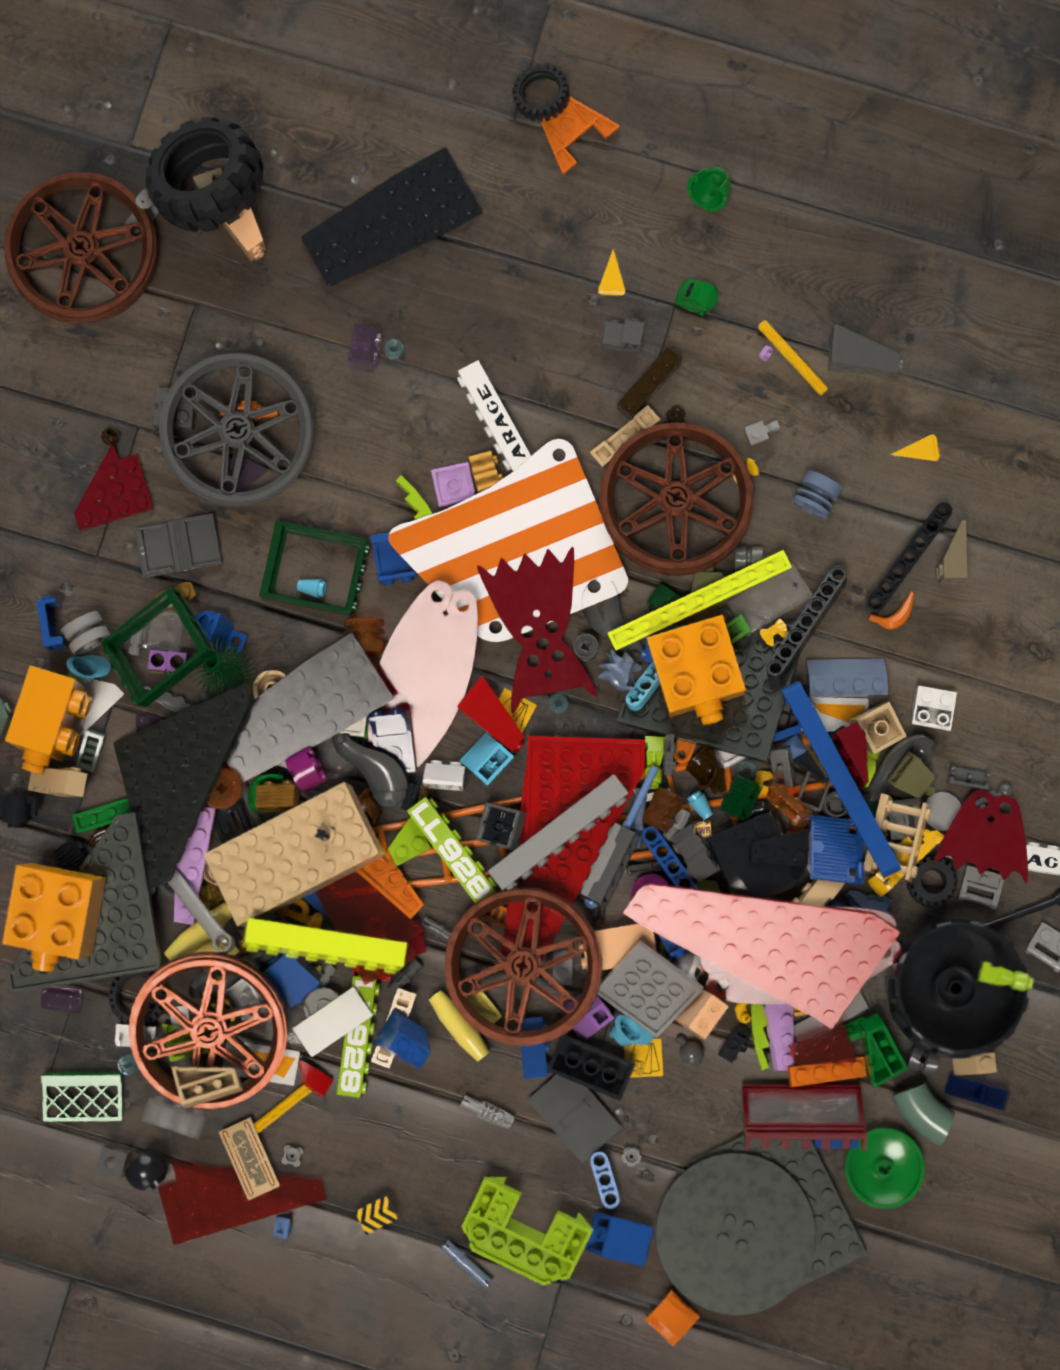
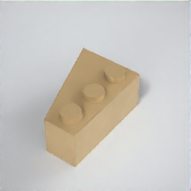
(59, 782)
(819, 892)
(205, 1084)

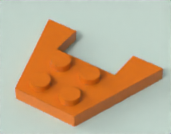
(570, 126)

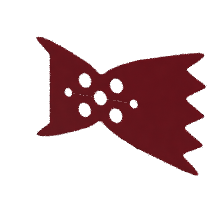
(515, 599)

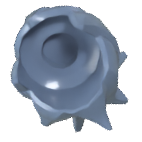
(620, 671)

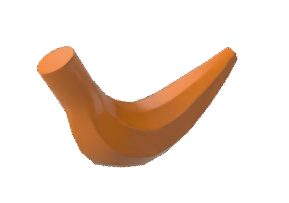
(898, 618)

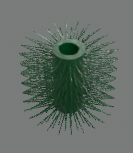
(223, 671)

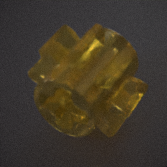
(211, 896)

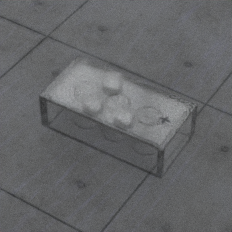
(770, 600)

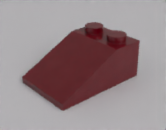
(853, 750)

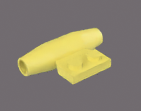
(196, 939)
(462, 1031)

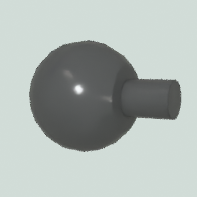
(691, 1052)

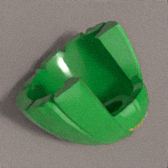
(709, 188)

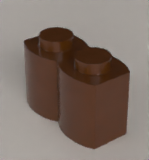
(663, 810)

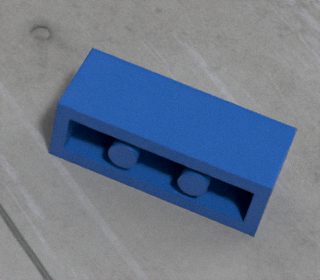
(534, 1056)

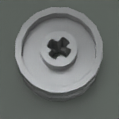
(85, 633)

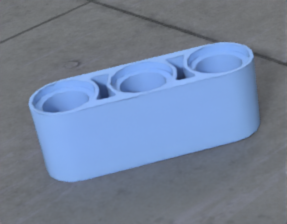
(604, 1189)

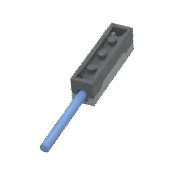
(615, 854)

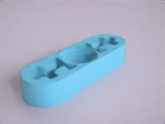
(644, 694)

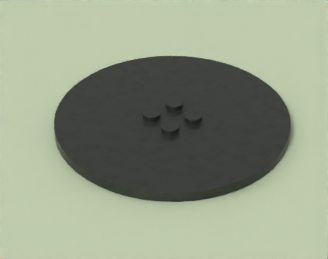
(735, 1234)

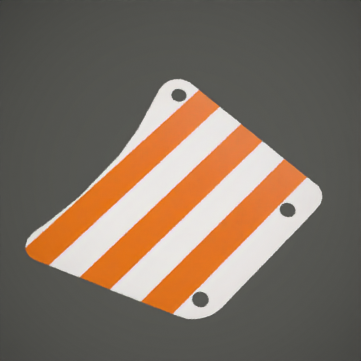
(525, 513)

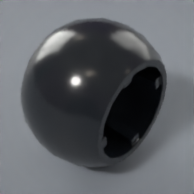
(147, 1170)

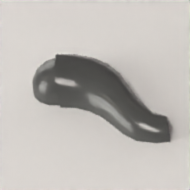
(612, 620)
(917, 745)
(381, 771)
(198, 983)

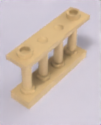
(884, 807)

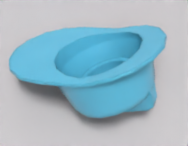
(87, 668)
(628, 1032)

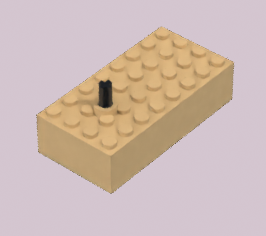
(294, 854)

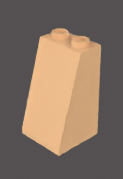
(247, 235)
(617, 942)
(702, 1014)

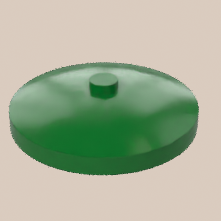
(887, 1171)

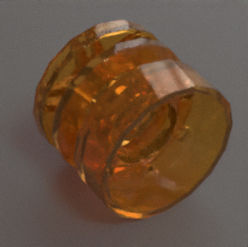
(366, 631)
(231, 792)

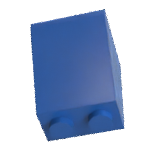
(291, 977)
(404, 1040)
(619, 1239)

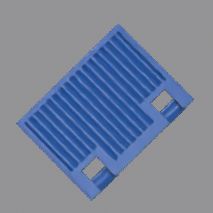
(835, 850)

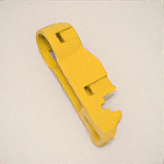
(929, 841)

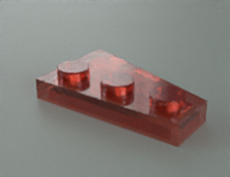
(824, 1048)

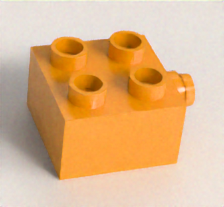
(697, 669)
(47, 718)
(53, 913)

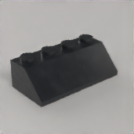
(591, 1067)

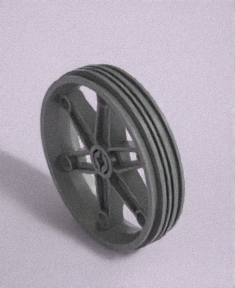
(240, 419)

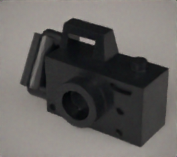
(411, 793)
(734, 1044)

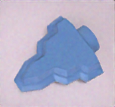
(859, 900)

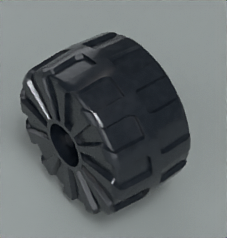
(922, 996)

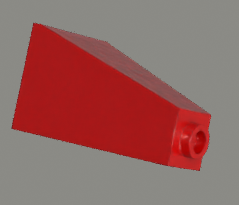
(489, 714)

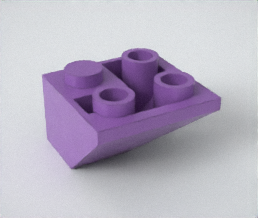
(593, 1021)

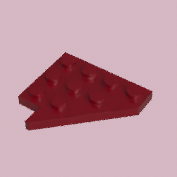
(114, 492)

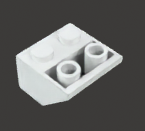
(933, 708)

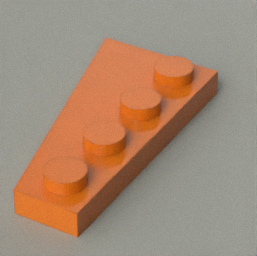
(391, 884)

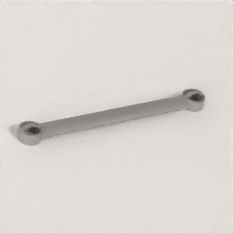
(200, 912)

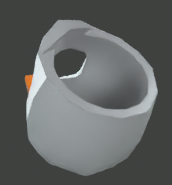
(689, 964)

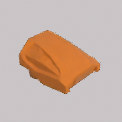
(672, 1318)

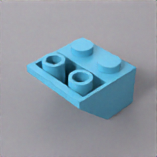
(487, 759)

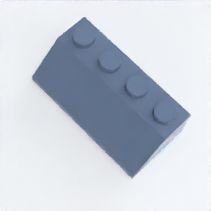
(847, 678)

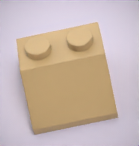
(880, 726)

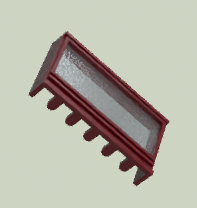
(803, 1114)

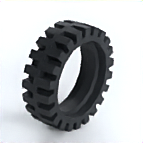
(548, 110)
(114, 1000)

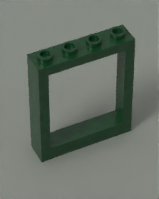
(274, 558)
(139, 621)

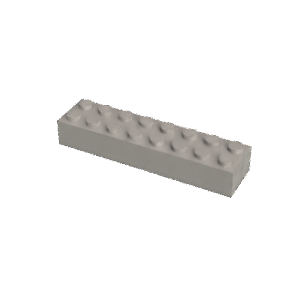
(558, 833)

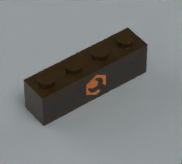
(649, 383)

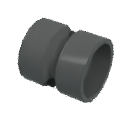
(745, 558)
(585, 647)
(833, 806)
(928, 1065)

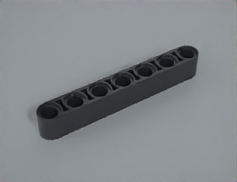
(912, 549)
(806, 632)

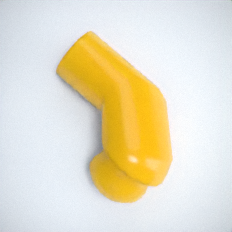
(742, 1013)

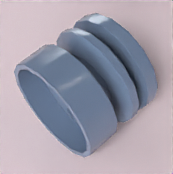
(818, 492)

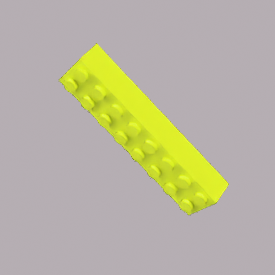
(324, 945)

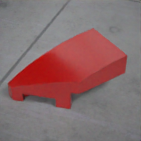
(314, 1079)

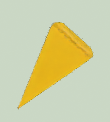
(612, 280)
(923, 449)

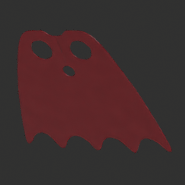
(986, 843)

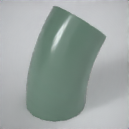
(924, 1112)

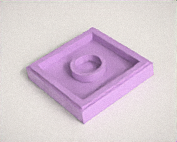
(453, 484)

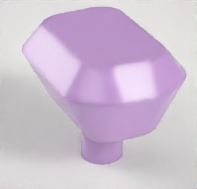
(766, 353)

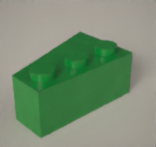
(880, 1052)

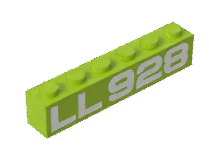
(450, 849)
(357, 1045)

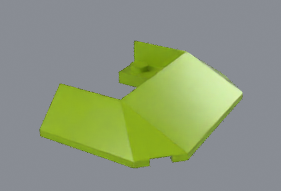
(518, 1246)

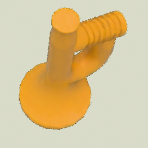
(310, 921)

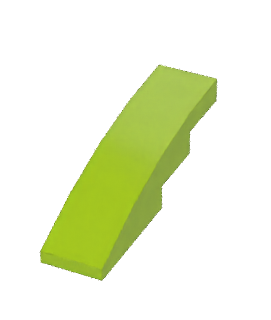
(413, 499)
(760, 1041)

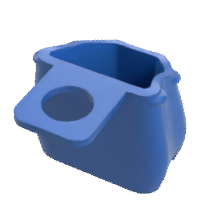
(218, 625)

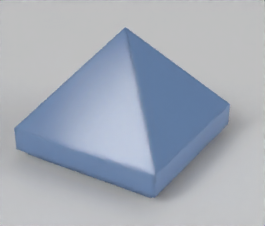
(797, 746)
(282, 1227)

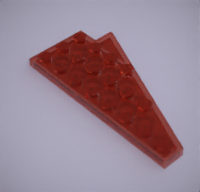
(362, 911)
(214, 1200)

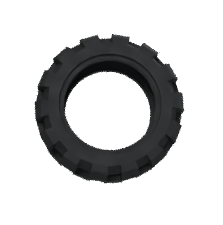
(218, 201)

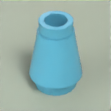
(313, 587)
(700, 804)

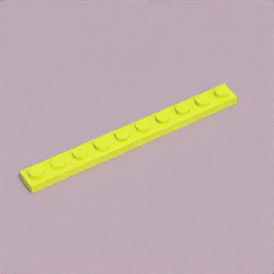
(699, 600)

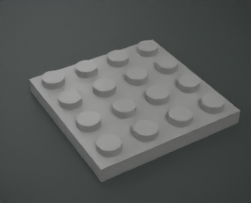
(648, 989)

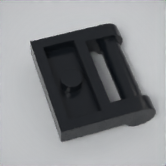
(226, 825)

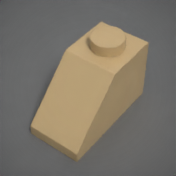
(975, 1065)

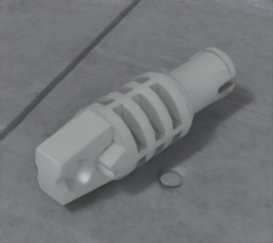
(488, 1112)

